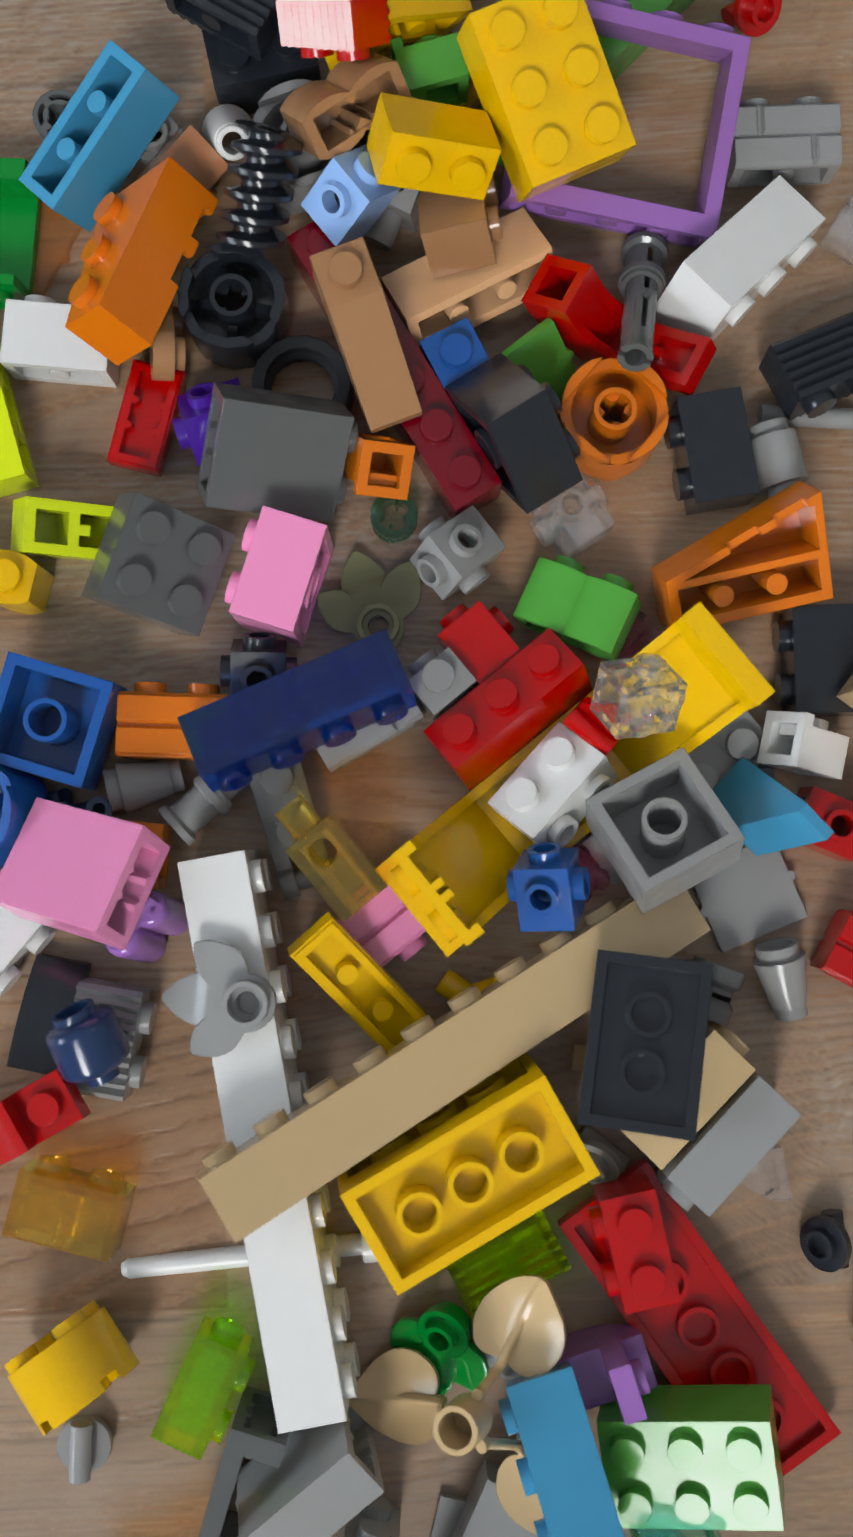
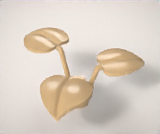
(400, 1387)

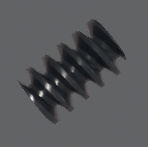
(260, 187)

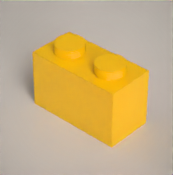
(432, 147)

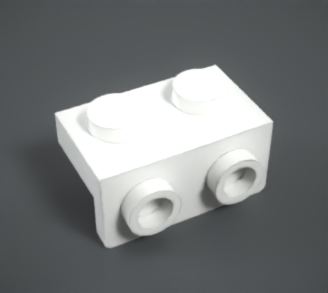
(551, 787)

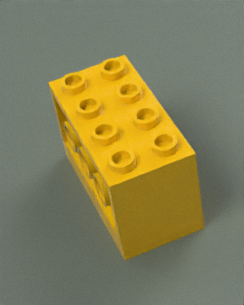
(466, 1174)

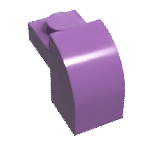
(611, 1367)

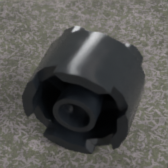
(209, 300)

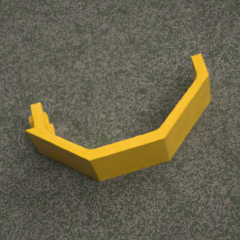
(460, 863)

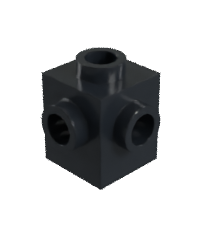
(254, 653)

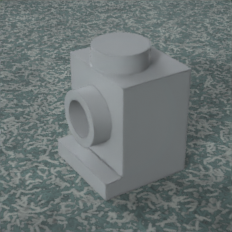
(439, 680)

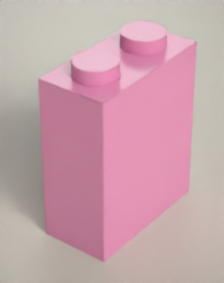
(81, 872)

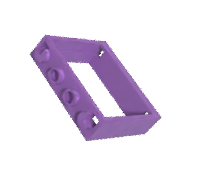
(627, 215)

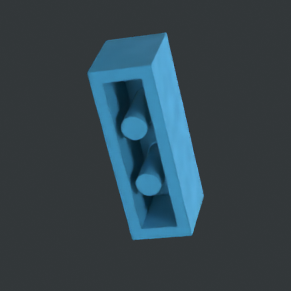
(99, 136)
(560, 1455)

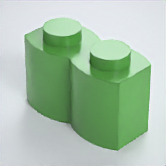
(578, 607)

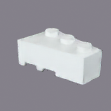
(740, 262)

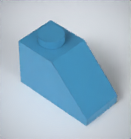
(767, 811)

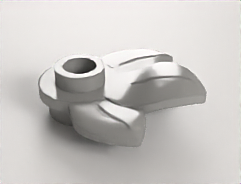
(212, 999)

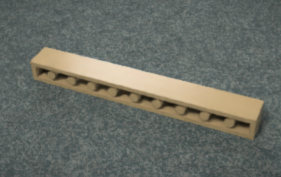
(432, 1064)

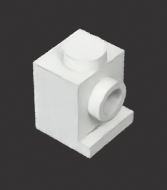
(802, 745)

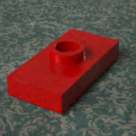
(145, 421)

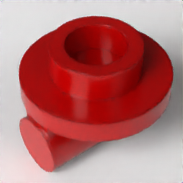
(752, 16)
(589, 727)

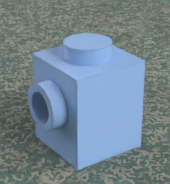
(347, 197)

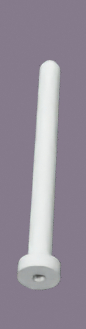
(223, 1258)

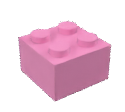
(280, 574)

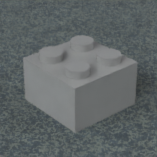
(664, 830)

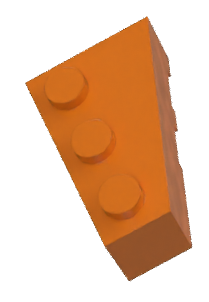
(133, 258)
(752, 564)

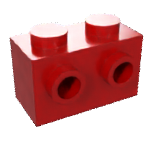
(635, 1242)

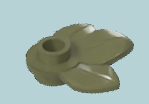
(369, 596)

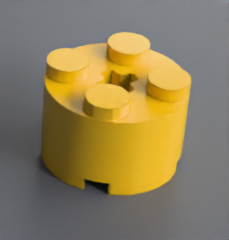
(70, 1372)

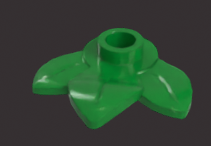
(445, 1339)

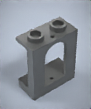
(252, 1437)

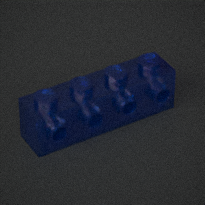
(298, 712)

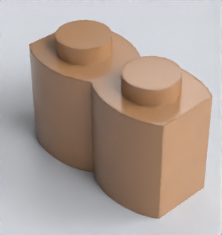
(337, 111)

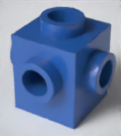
(548, 888)

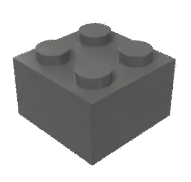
(158, 564)

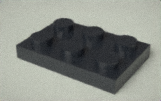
(646, 1044)

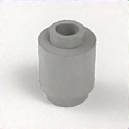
(777, 456)

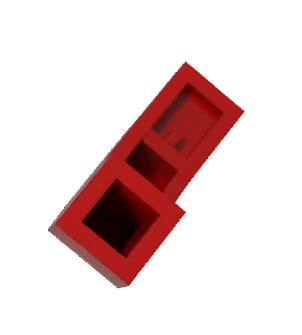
(592, 323)

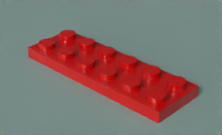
(713, 1330)

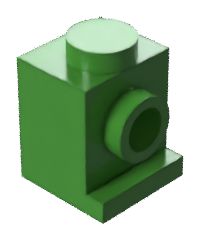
(433, 68)

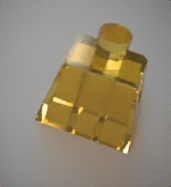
(344, 880)

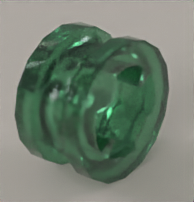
(389, 535)

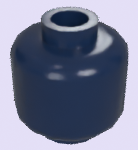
(87, 1043)

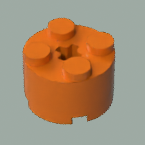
(604, 389)

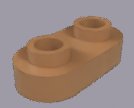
(168, 347)

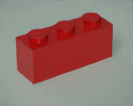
(509, 709)

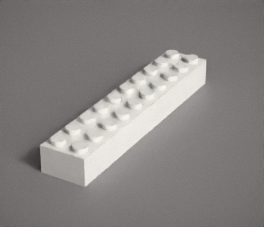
(291, 1255)

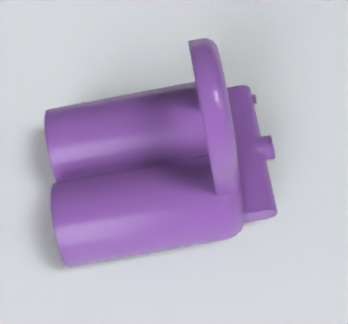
(159, 917)

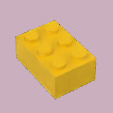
(545, 91)

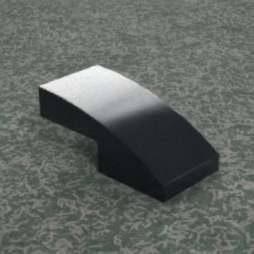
(47, 991)

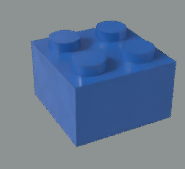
(56, 721)

